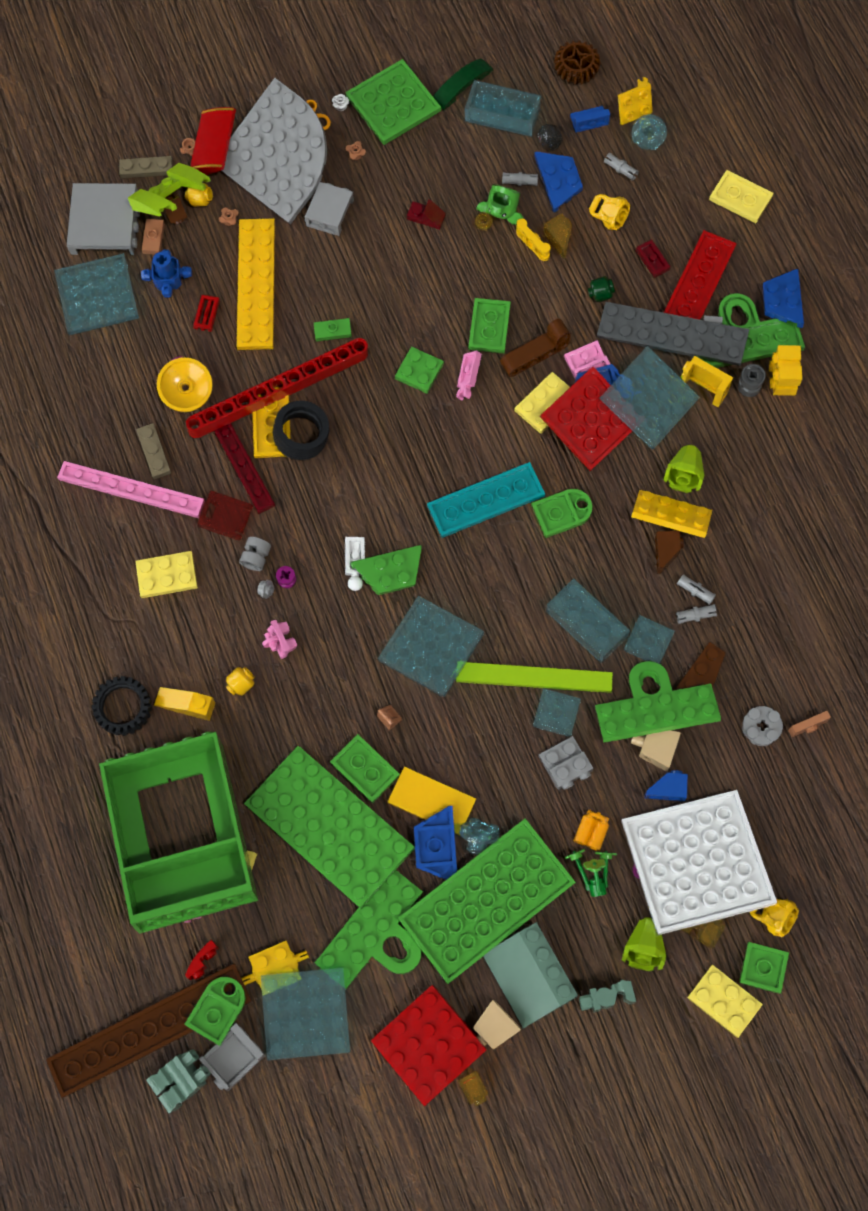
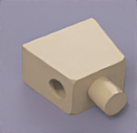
(658, 747)
(495, 1026)

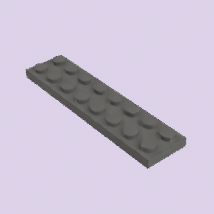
(673, 333)

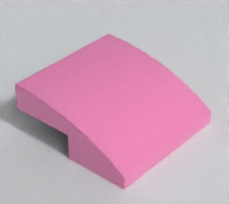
(586, 358)

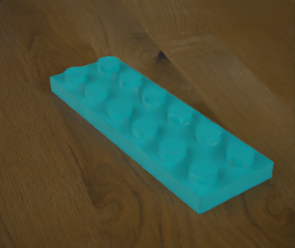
(485, 499)

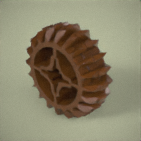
(577, 62)

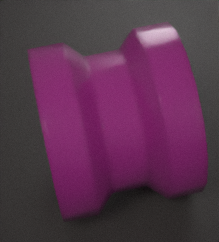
(284, 580)

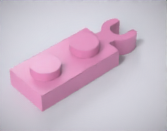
(468, 374)

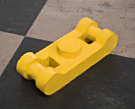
(532, 240)

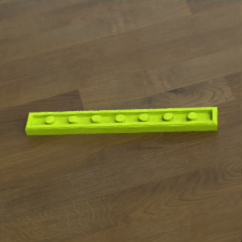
(536, 677)

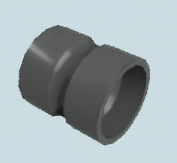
(751, 380)

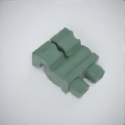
(606, 998)
(184, 1075)

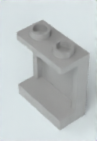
(328, 208)
(233, 1058)

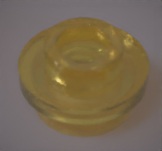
(483, 217)

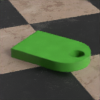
(561, 511)
(216, 1010)

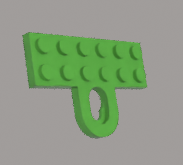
(763, 335)
(658, 711)
(371, 927)

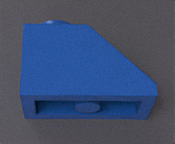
(670, 787)

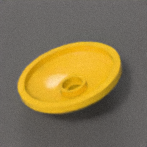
(181, 373)

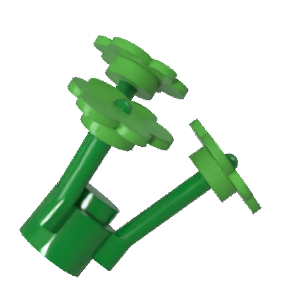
(596, 886)

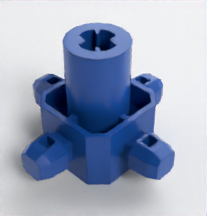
(166, 273)

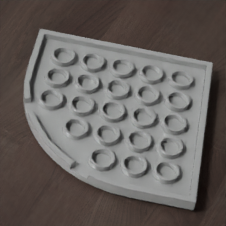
(278, 151)

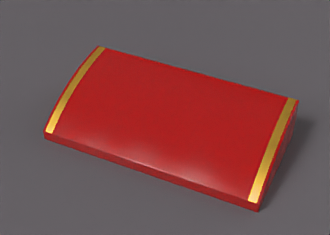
(213, 139)

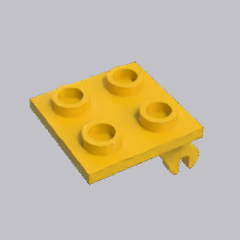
(635, 102)

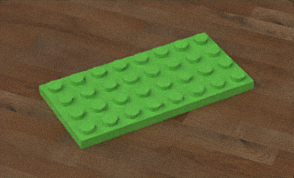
(329, 826)
(486, 901)

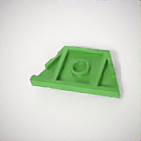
(390, 570)

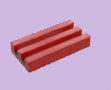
(203, 326)

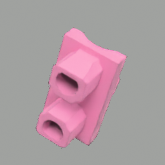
(276, 640)

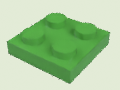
(419, 370)
(764, 967)

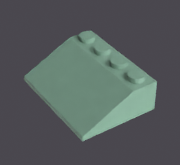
(530, 975)

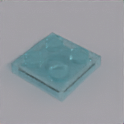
(649, 640)
(556, 712)

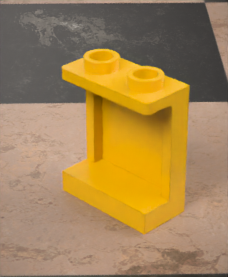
(707, 377)

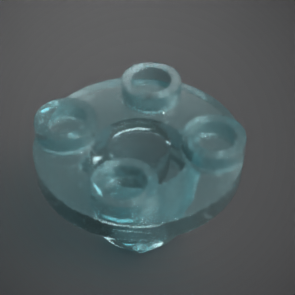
(649, 131)
(478, 835)

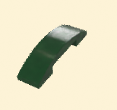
(460, 81)

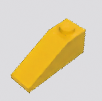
(185, 702)

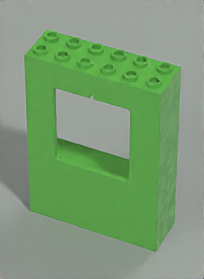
(190, 881)

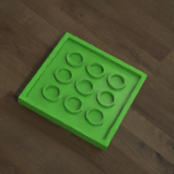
(393, 101)

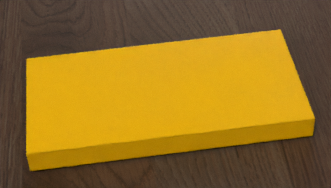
(263, 429)
(426, 797)

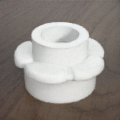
(340, 106)

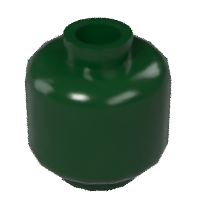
(601, 289)

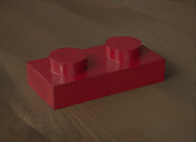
(653, 258)

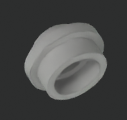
(265, 588)

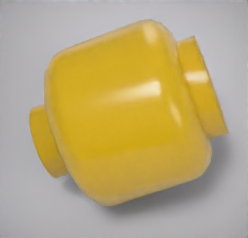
(198, 197)
(240, 681)

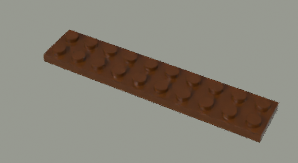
(132, 1037)

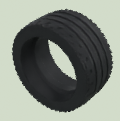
(305, 410)

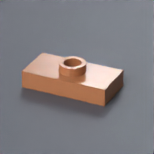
(153, 236)
(809, 725)

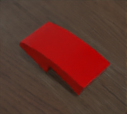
(197, 966)

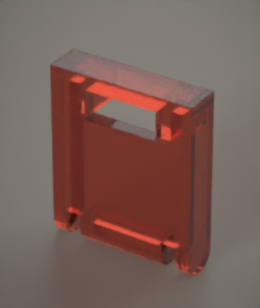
(227, 517)

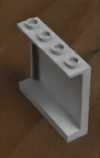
(102, 217)

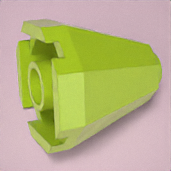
(685, 470)
(645, 947)

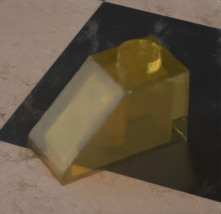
(558, 233)
(473, 1088)

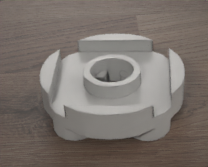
(754, 733)

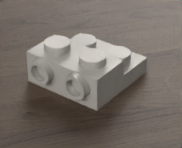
(566, 763)

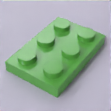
(489, 325)
(365, 768)

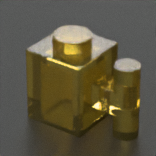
(708, 932)

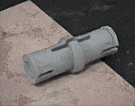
(621, 166)
(520, 179)
(696, 589)
(696, 614)

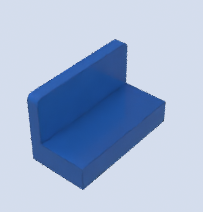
(590, 118)

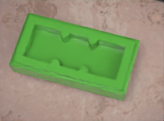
(332, 329)

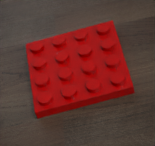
(586, 421)
(428, 1045)

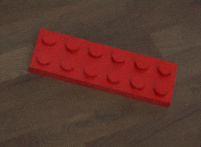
(701, 276)

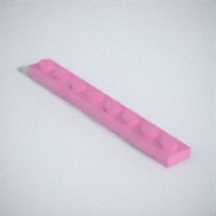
(131, 489)

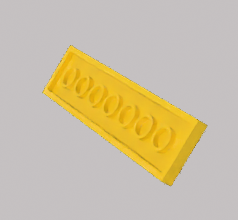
(256, 284)

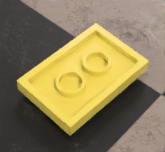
(741, 196)
(539, 400)
(166, 574)
(724, 1001)

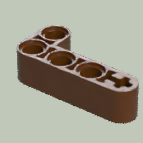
(538, 349)

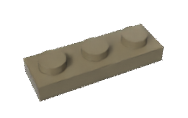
(145, 167)
(153, 451)

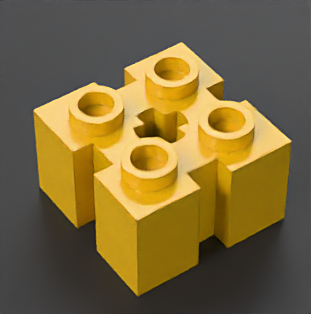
(786, 370)

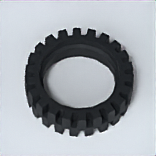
(107, 689)

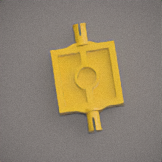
(273, 961)

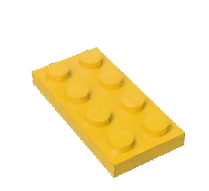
(672, 513)

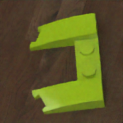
(154, 200)

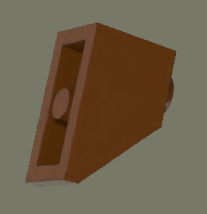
(178, 215)
(667, 548)

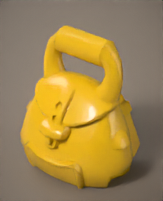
(612, 212)
(778, 917)

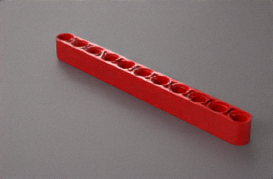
(271, 395)

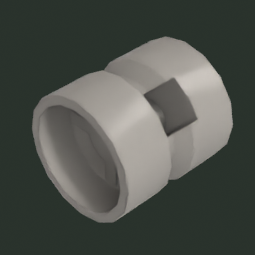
(255, 552)

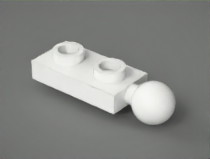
(354, 551)

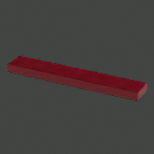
(244, 468)

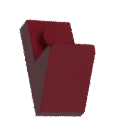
(426, 214)

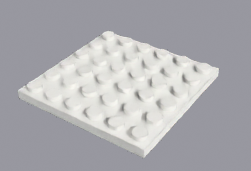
(698, 862)

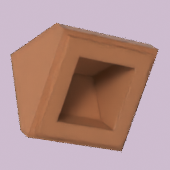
(389, 716)

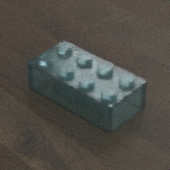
(502, 108)
(587, 620)

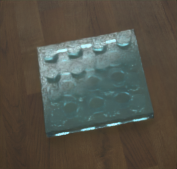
(96, 294)
(649, 397)
(431, 646)
(305, 1013)

